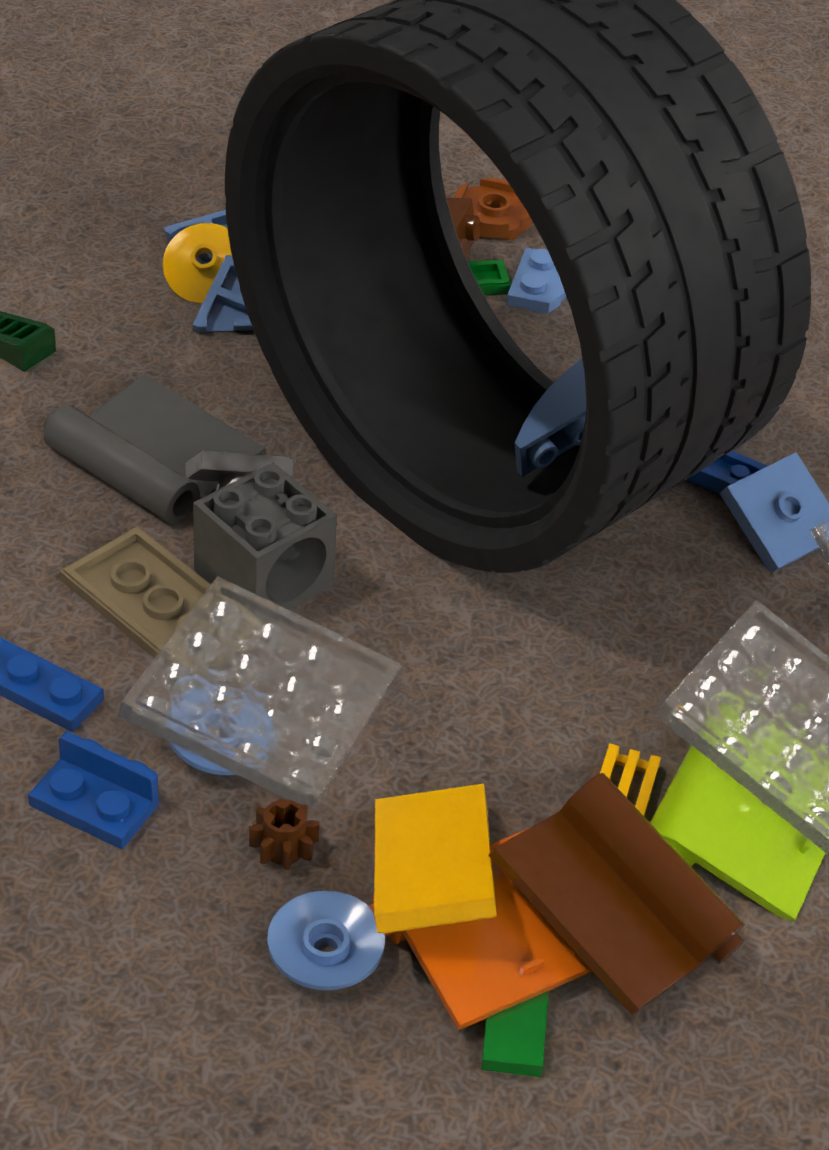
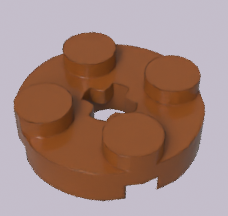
(497, 207)

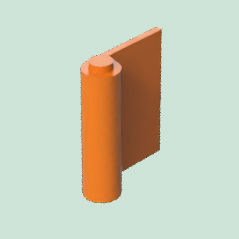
(495, 960)

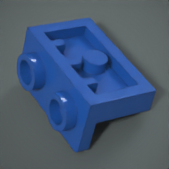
(97, 791)

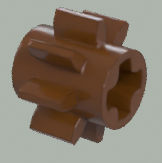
(284, 833)

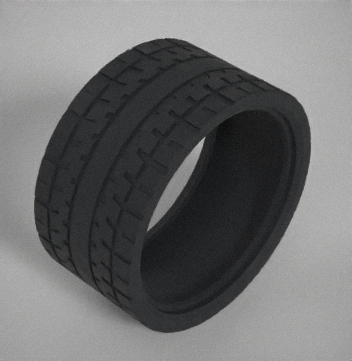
(652, 202)

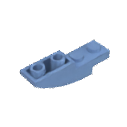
(554, 422)

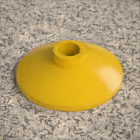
(180, 264)

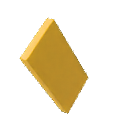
(432, 859)

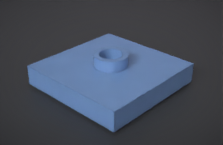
(778, 511)

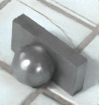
(230, 467)

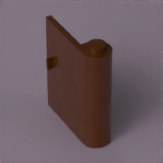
(619, 894)

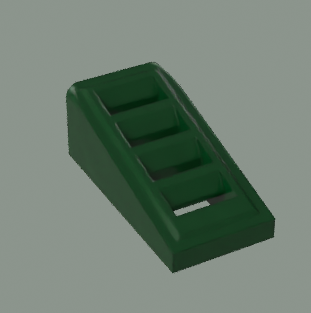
(25, 341)

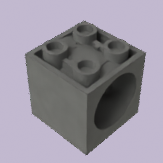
(266, 537)

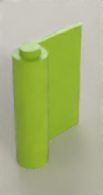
(736, 837)

